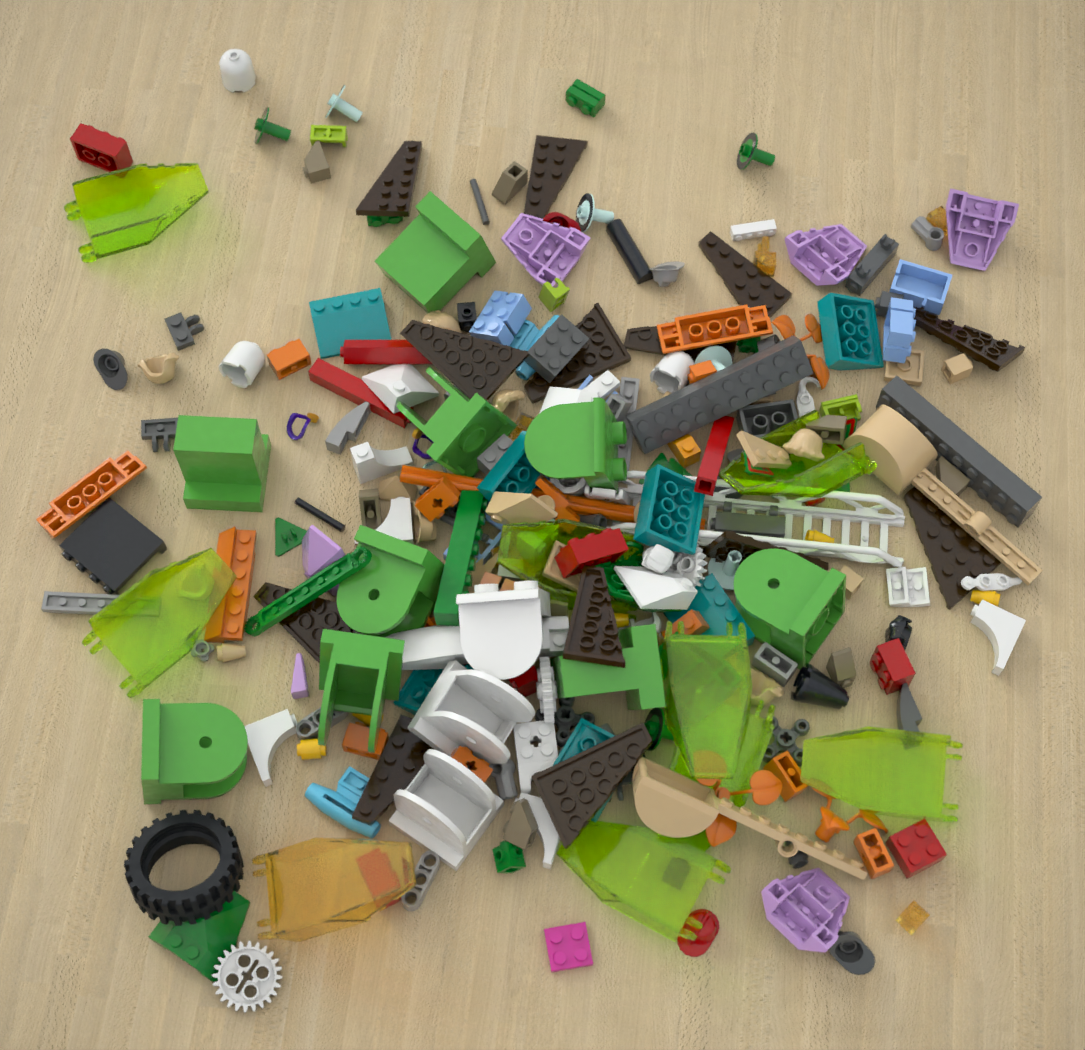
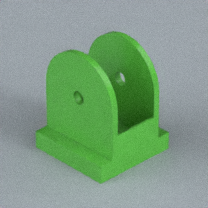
(460, 428)
(393, 589)
(789, 601)
(358, 677)
(190, 751)

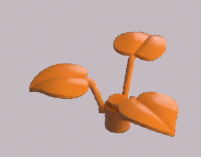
(787, 329)
(764, 791)
(833, 824)

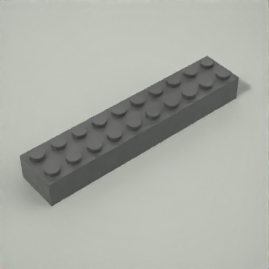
(719, 394)
(987, 474)

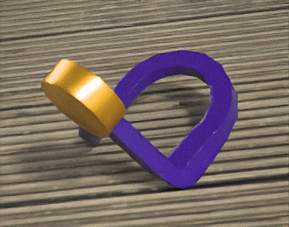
(311, 417)
(417, 434)

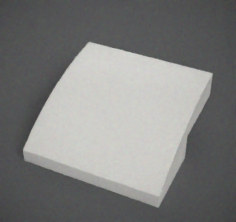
(908, 587)

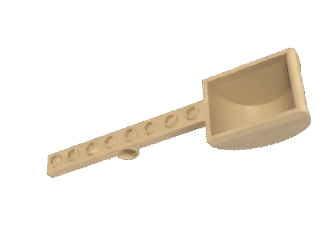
(902, 460)
(684, 808)

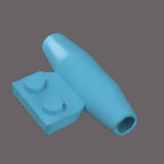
(525, 339)
(342, 803)

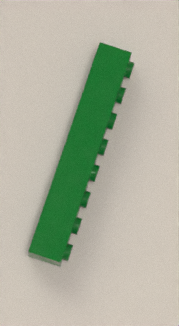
(460, 556)

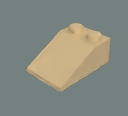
(518, 508)

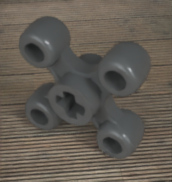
(565, 719)
(790, 736)

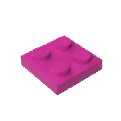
(568, 947)

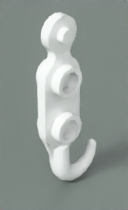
(804, 400)
(990, 582)

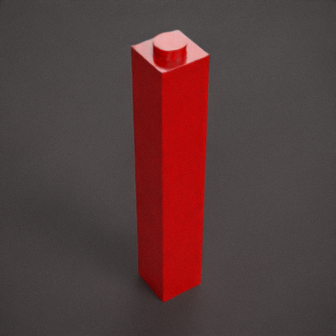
(381, 352)
(352, 389)
(714, 456)

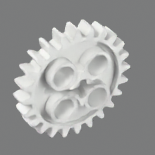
(689, 565)
(546, 689)
(230, 965)

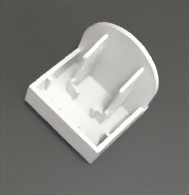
(503, 628)

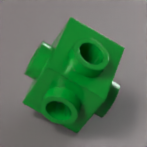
(508, 858)

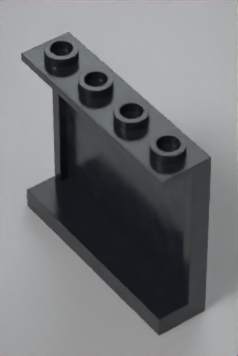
(111, 546)

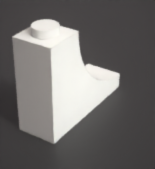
(375, 463)
(398, 521)
(1000, 628)
(266, 737)
(546, 828)

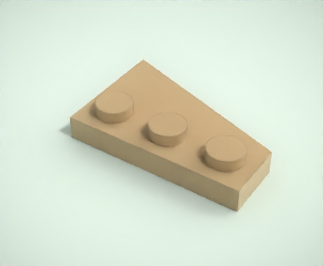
(763, 453)

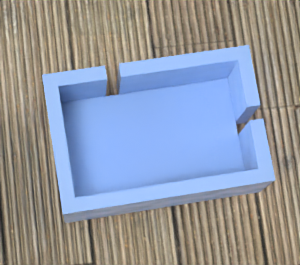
(922, 285)
(501, 309)
(898, 330)

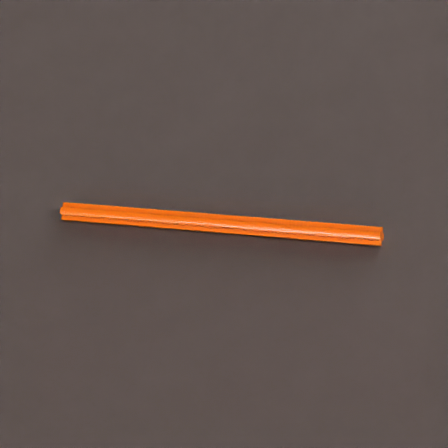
(578, 504)

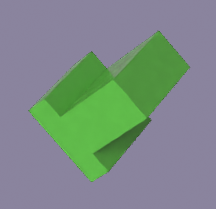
(435, 255)
(222, 462)
(639, 678)

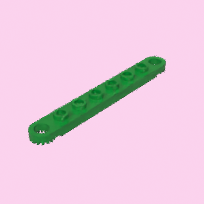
(308, 591)

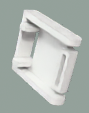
(607, 495)

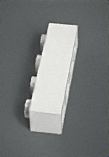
(753, 230)

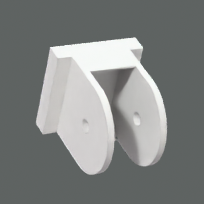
(470, 712)
(445, 808)

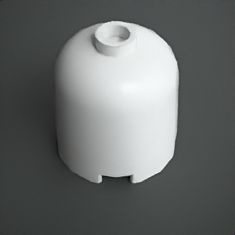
(237, 70)
(242, 363)
(672, 372)

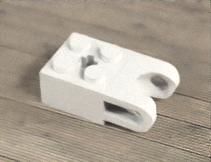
(530, 758)

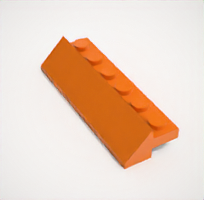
(714, 328)
(89, 492)
(238, 552)

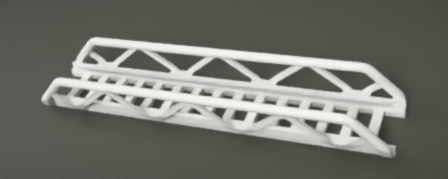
(794, 508)

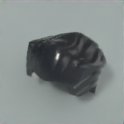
(899, 629)

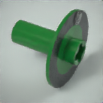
(269, 128)
(749, 152)
(657, 728)

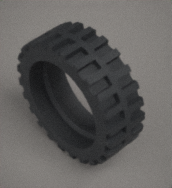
(191, 902)

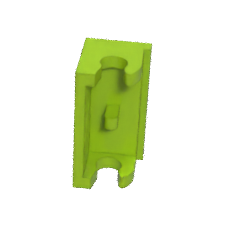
(329, 134)
(553, 297)
(844, 406)

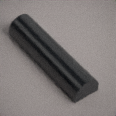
(629, 251)

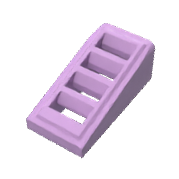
(299, 682)

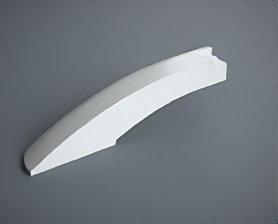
(437, 645)

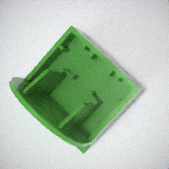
(578, 443)

